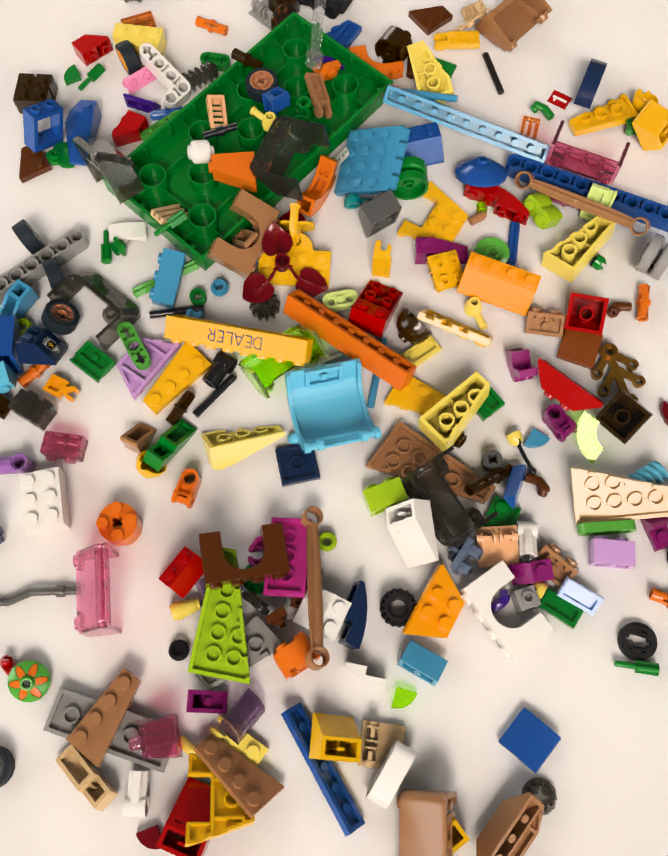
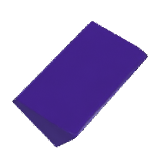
(140, 104)

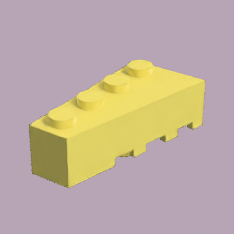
(453, 413)

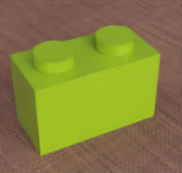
(384, 495)

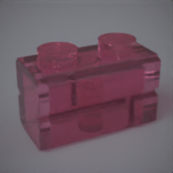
(63, 446)

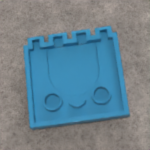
(372, 161)

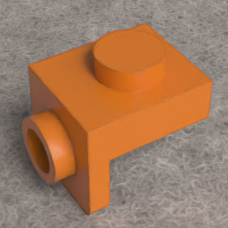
(329, 70)

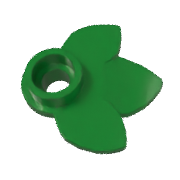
(59, 155)

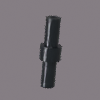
(220, 130)

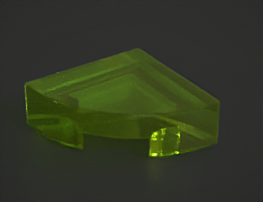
(402, 698)

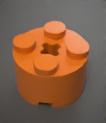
(112, 516)
(291, 656)

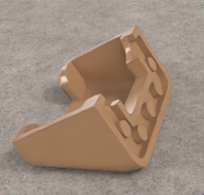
(512, 21)
(426, 822)

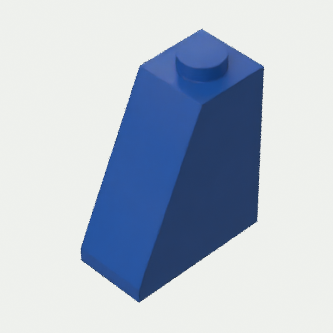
(9, 333)

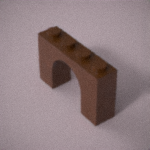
(219, 572)

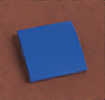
(529, 740)

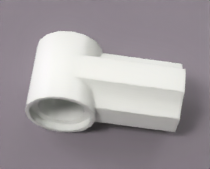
(527, 541)
(136, 801)

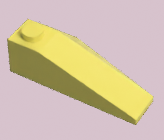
(428, 71)

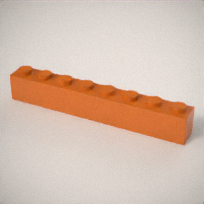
(350, 339)

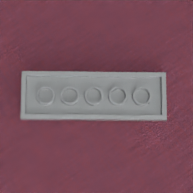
(71, 708)

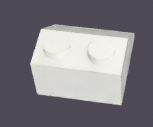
(334, 613)

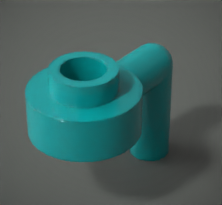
(354, 201)

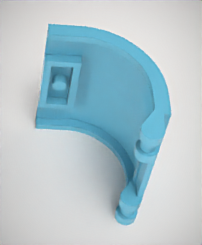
(329, 406)

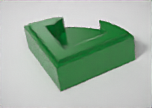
(71, 75)

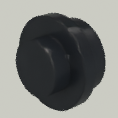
(179, 650)

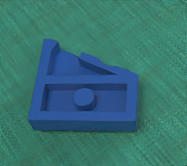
(345, 33)

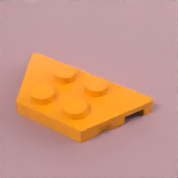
(436, 608)

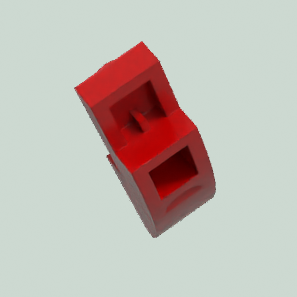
(504, 203)

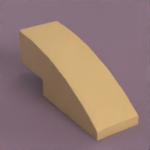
(86, 778)

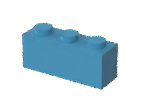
(167, 278)

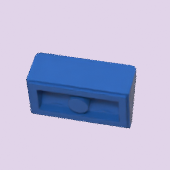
(514, 485)

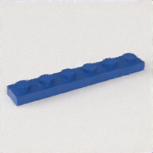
(324, 772)

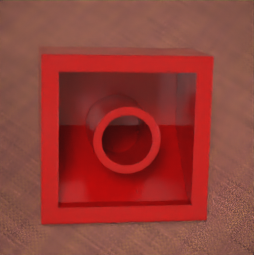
(586, 313)
(183, 572)

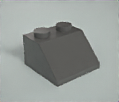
(379, 213)

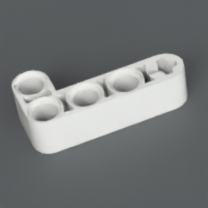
(150, 59)

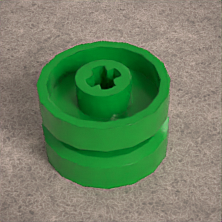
(412, 179)

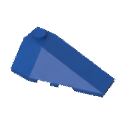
(81, 121)

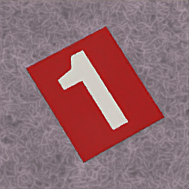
(559, 99)

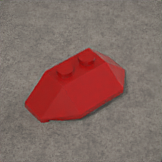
(564, 389)

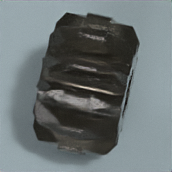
(269, 310)

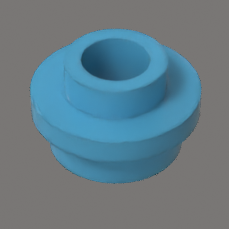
(219, 283)

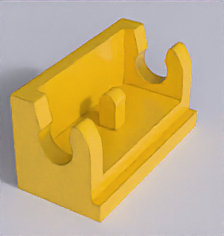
(381, 261)

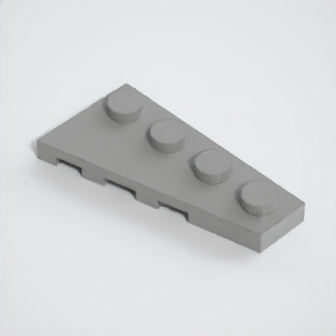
(260, 644)

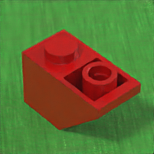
(91, 47)
(129, 129)

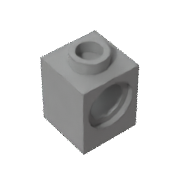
(525, 599)

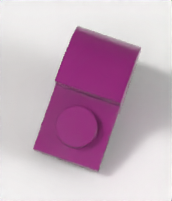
(520, 364)

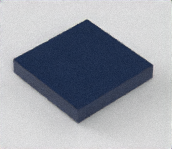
(296, 466)

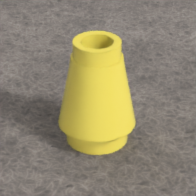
(184, 608)

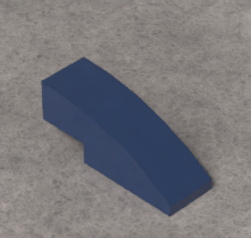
(356, 617)

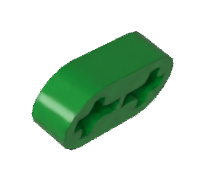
(217, 59)

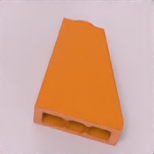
(234, 170)

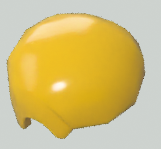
(641, 99)
(146, 470)

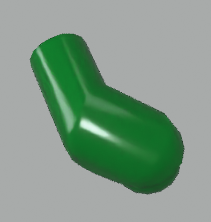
(546, 111)

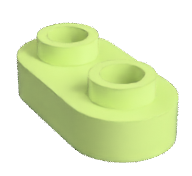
(339, 299)

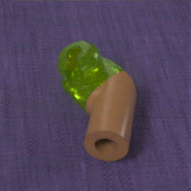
(481, 213)

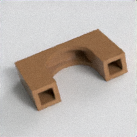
(261, 217)

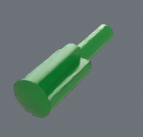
(92, 75)
(172, 222)
(106, 254)
(640, 667)

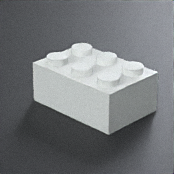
(44, 501)

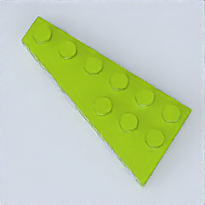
(220, 634)

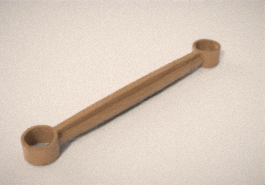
(582, 203)
(314, 588)

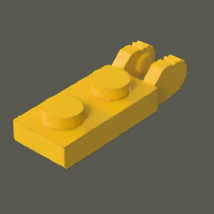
(457, 40)

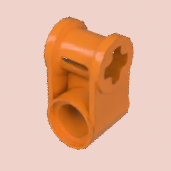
(185, 489)

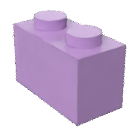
(612, 553)

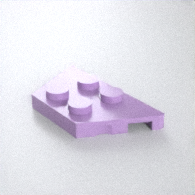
(138, 380)

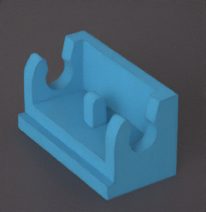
(422, 663)

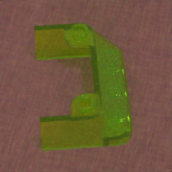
(265, 371)

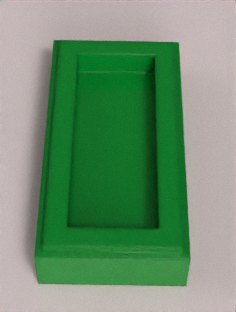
(560, 608)

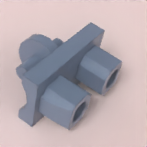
(460, 555)

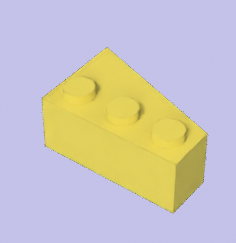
(139, 35)

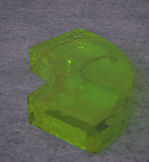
(587, 436)

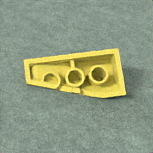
(229, 448)

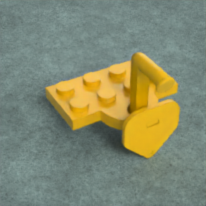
(300, 255)

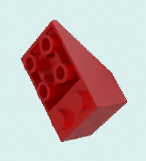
(375, 308)
(191, 806)

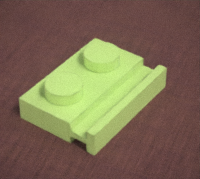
(599, 194)

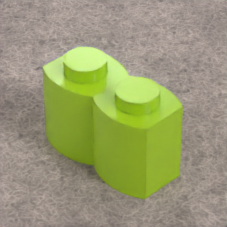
(543, 212)

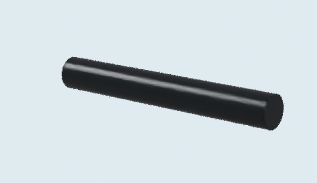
(493, 73)
(179, 311)
(214, 395)

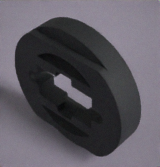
(623, 644)

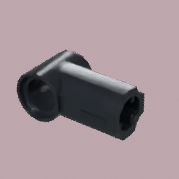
(222, 365)

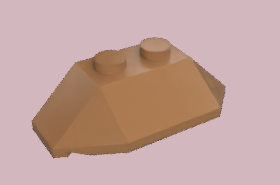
(511, 827)

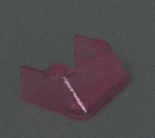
(584, 162)
(94, 590)

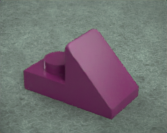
(657, 532)
(531, 572)
(207, 701)

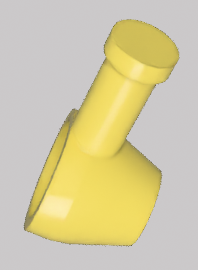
(267, 118)
(475, 311)

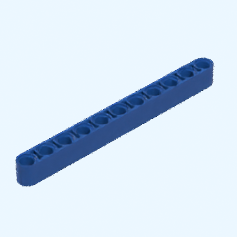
(624, 202)

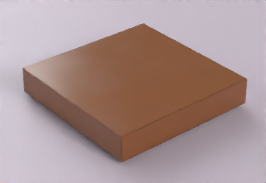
(579, 348)

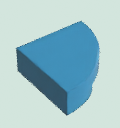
(536, 439)

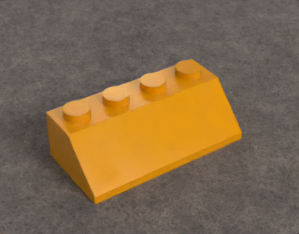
(498, 284)

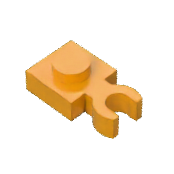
(58, 387)

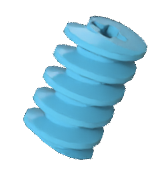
(652, 472)

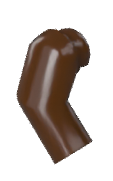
(616, 307)
(543, 487)

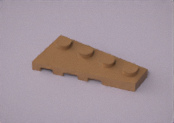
(98, 727)
(239, 776)

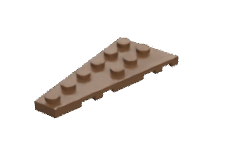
(407, 451)

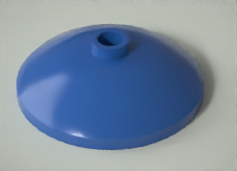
(480, 172)

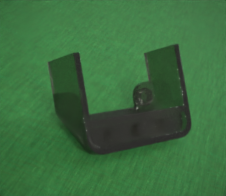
(277, 149)
(108, 162)
(118, 308)
(448, 514)

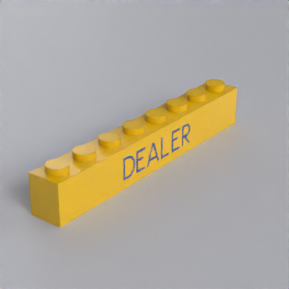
(239, 338)

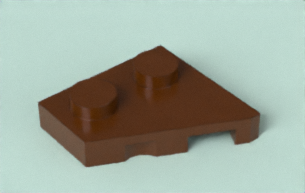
(430, 18)
(32, 164)

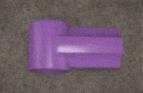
(12, 464)

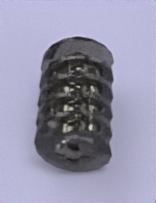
(201, 75)

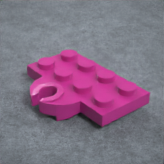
(295, 539)

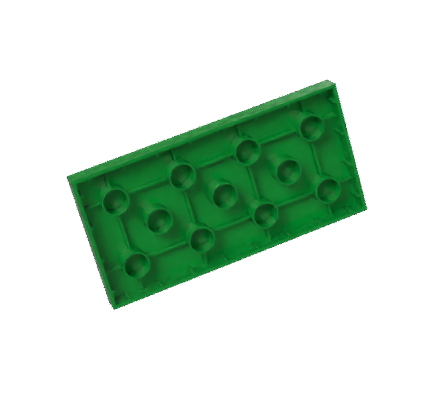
(174, 179)

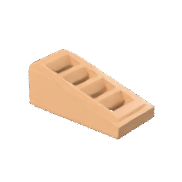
(216, 100)

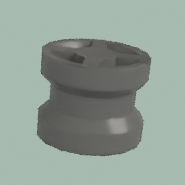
(488, 464)

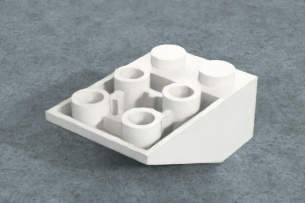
(413, 531)

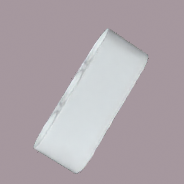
(391, 774)

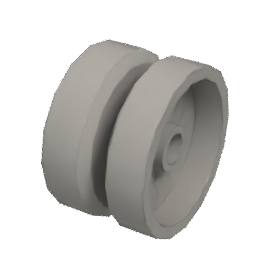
(654, 255)

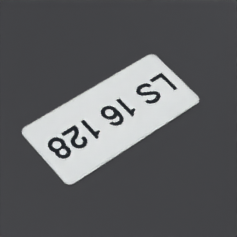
(342, 156)

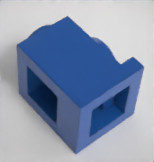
(275, 100)

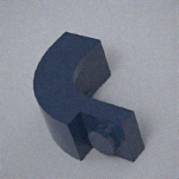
(590, 83)

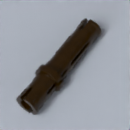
(474, 486)

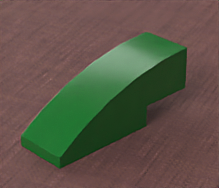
(169, 445)

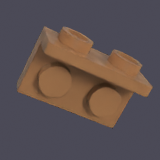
(545, 323)
(561, 565)

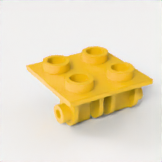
(445, 270)

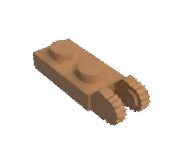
(318, 94)

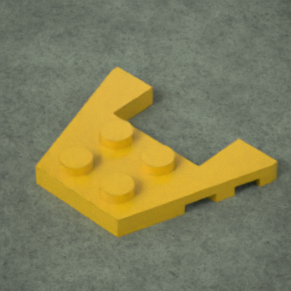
(442, 223)
(224, 810)

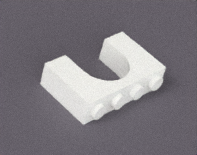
(511, 640)

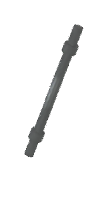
(59, 591)

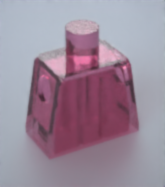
(158, 738)

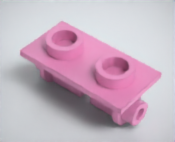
(138, 80)

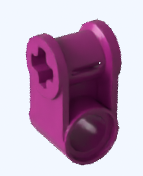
(559, 423)

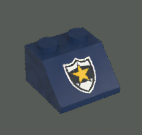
(39, 347)

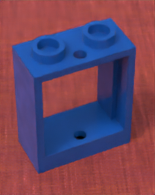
(45, 139)

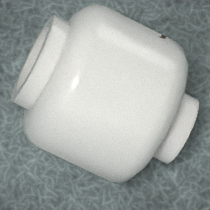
(200, 151)

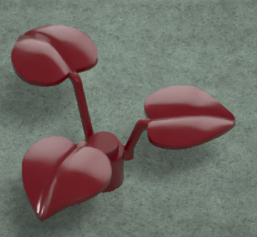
(278, 241)

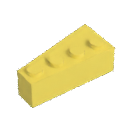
(574, 253)

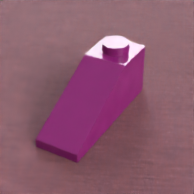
(430, 246)

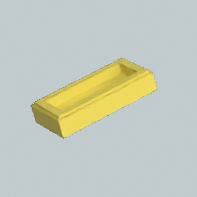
(422, 352)

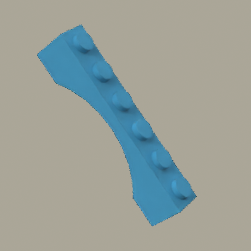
(18, 300)

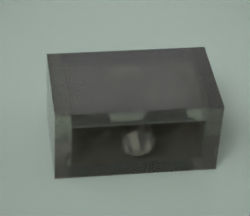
(32, 409)

